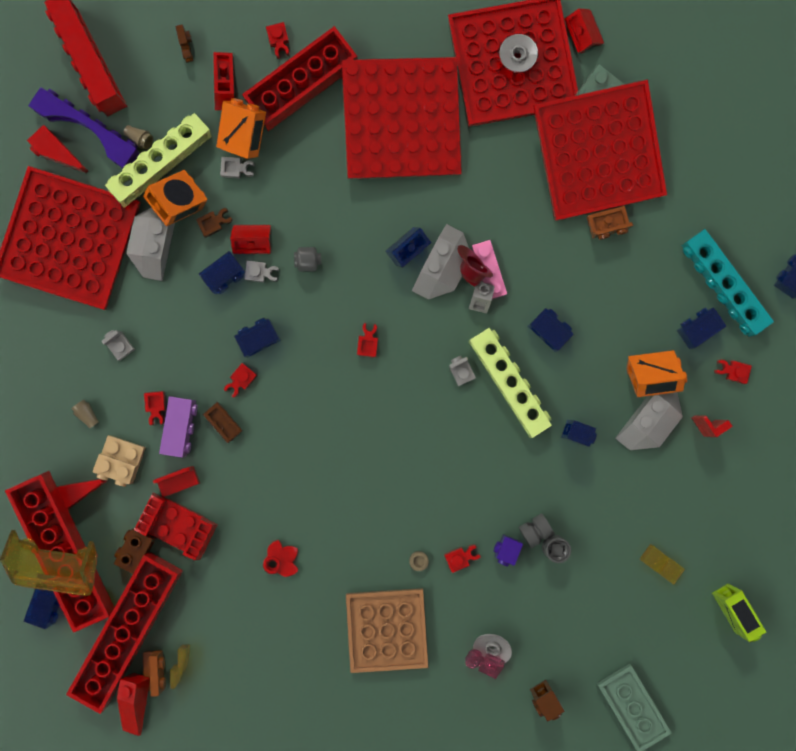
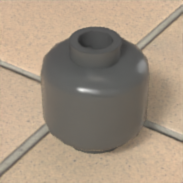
(307, 259)

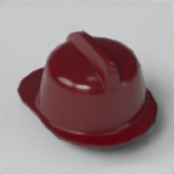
(472, 267)

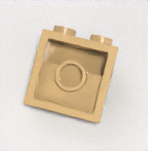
(119, 461)

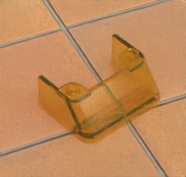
(49, 569)

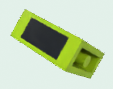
(739, 613)

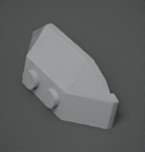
(150, 244)
(442, 267)
(651, 422)

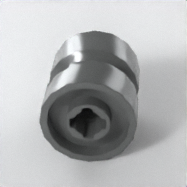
(536, 530)
(556, 549)

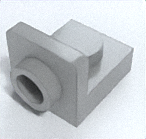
(482, 297)
(118, 344)
(461, 370)

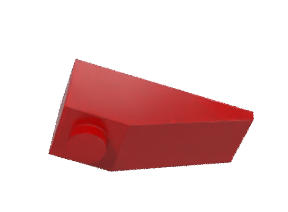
(223, 78)
(52, 149)
(76, 492)
(132, 702)

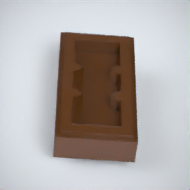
(222, 422)

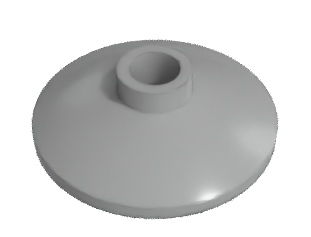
(522, 45)
(493, 645)

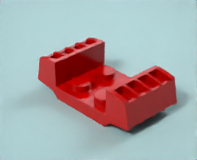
(176, 526)

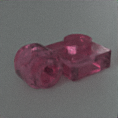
(488, 665)

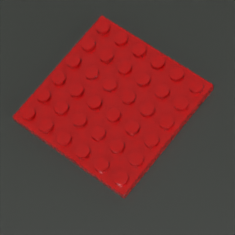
(487, 86)
(401, 117)
(600, 149)
(66, 238)

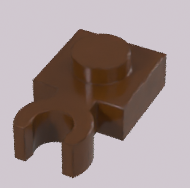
(184, 40)
(211, 223)

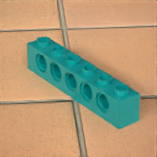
(725, 271)

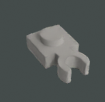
(233, 167)
(257, 272)

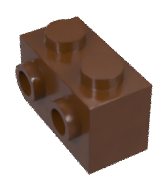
(133, 550)
(546, 701)

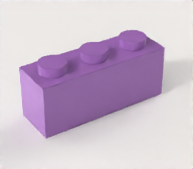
(178, 427)

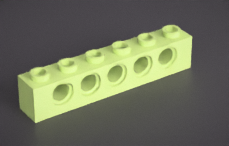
(156, 170)
(479, 344)

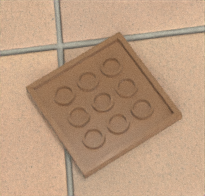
(386, 630)

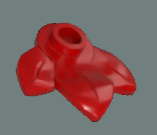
(283, 557)

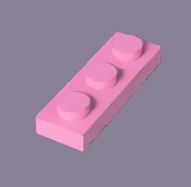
(486, 254)

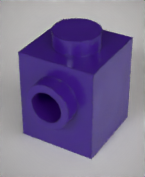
(507, 550)

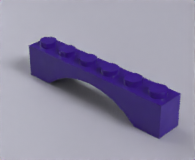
(53, 109)

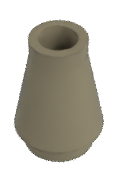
(140, 137)
(85, 413)

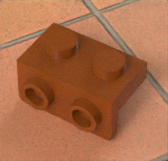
(609, 222)
(154, 669)

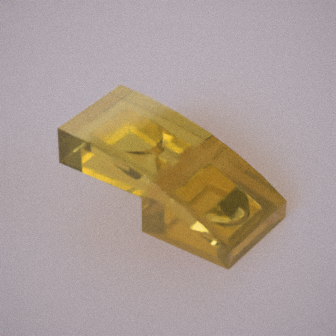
(662, 564)
(178, 670)

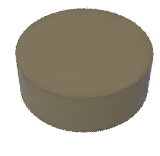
(418, 561)

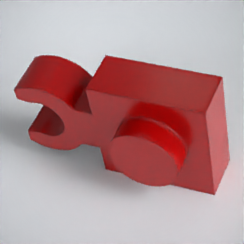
(278, 37)
(367, 344)
(735, 371)
(242, 378)
(155, 403)
(459, 559)

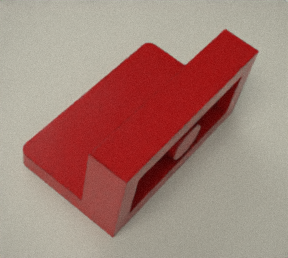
(583, 29)
(251, 239)
(713, 428)
(177, 481)

